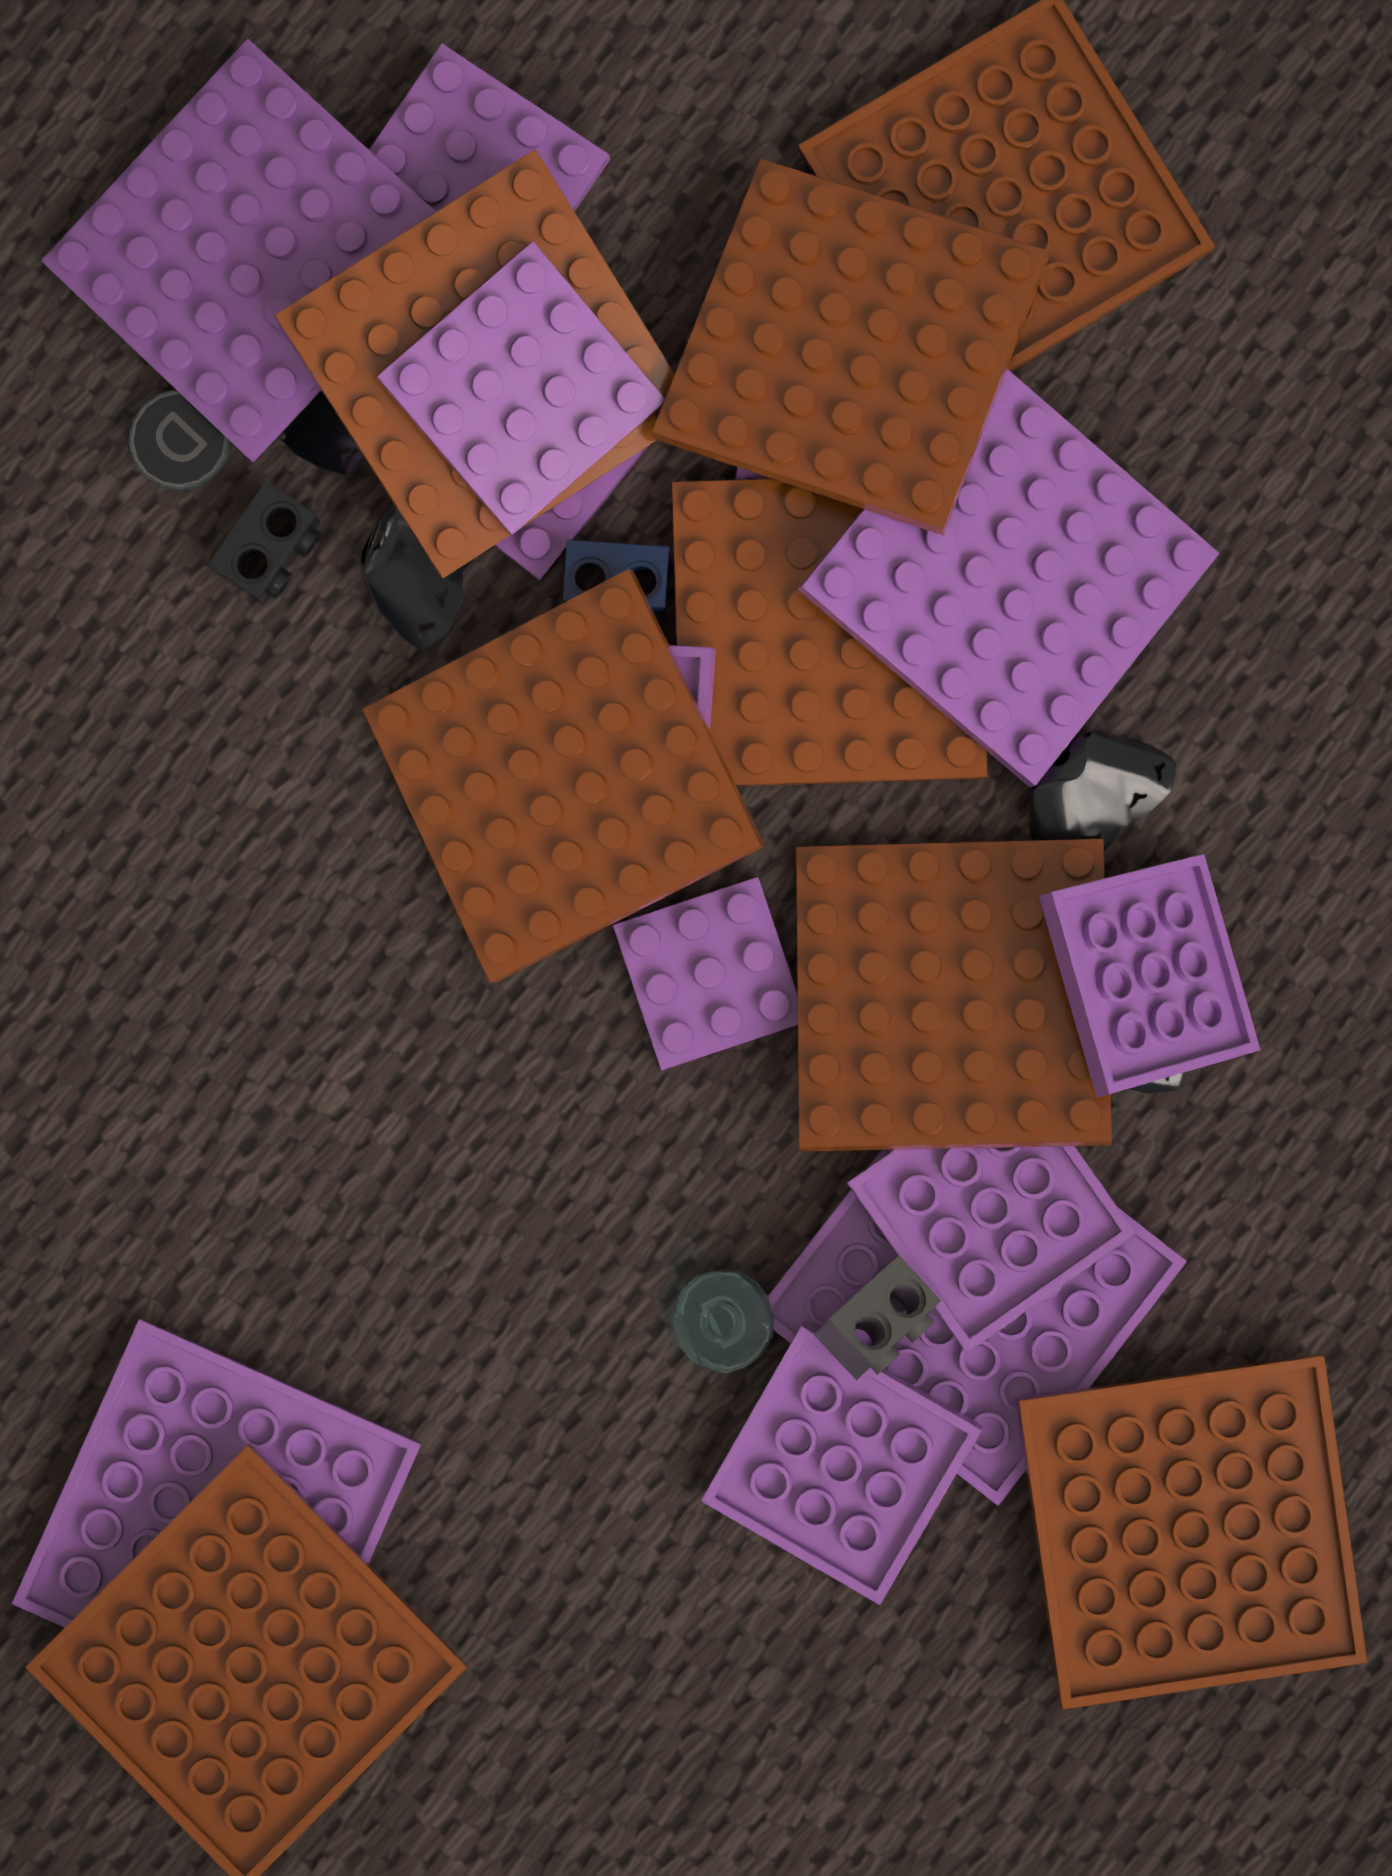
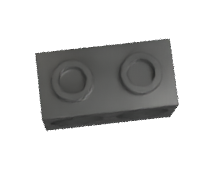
(874, 1314)

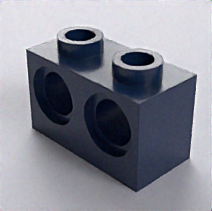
(614, 559)

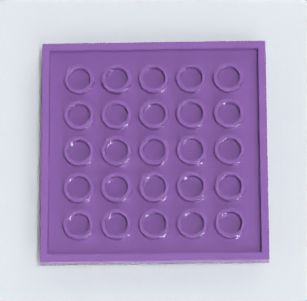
(222, 229)
(1030, 595)
(1044, 1351)
(168, 1431)

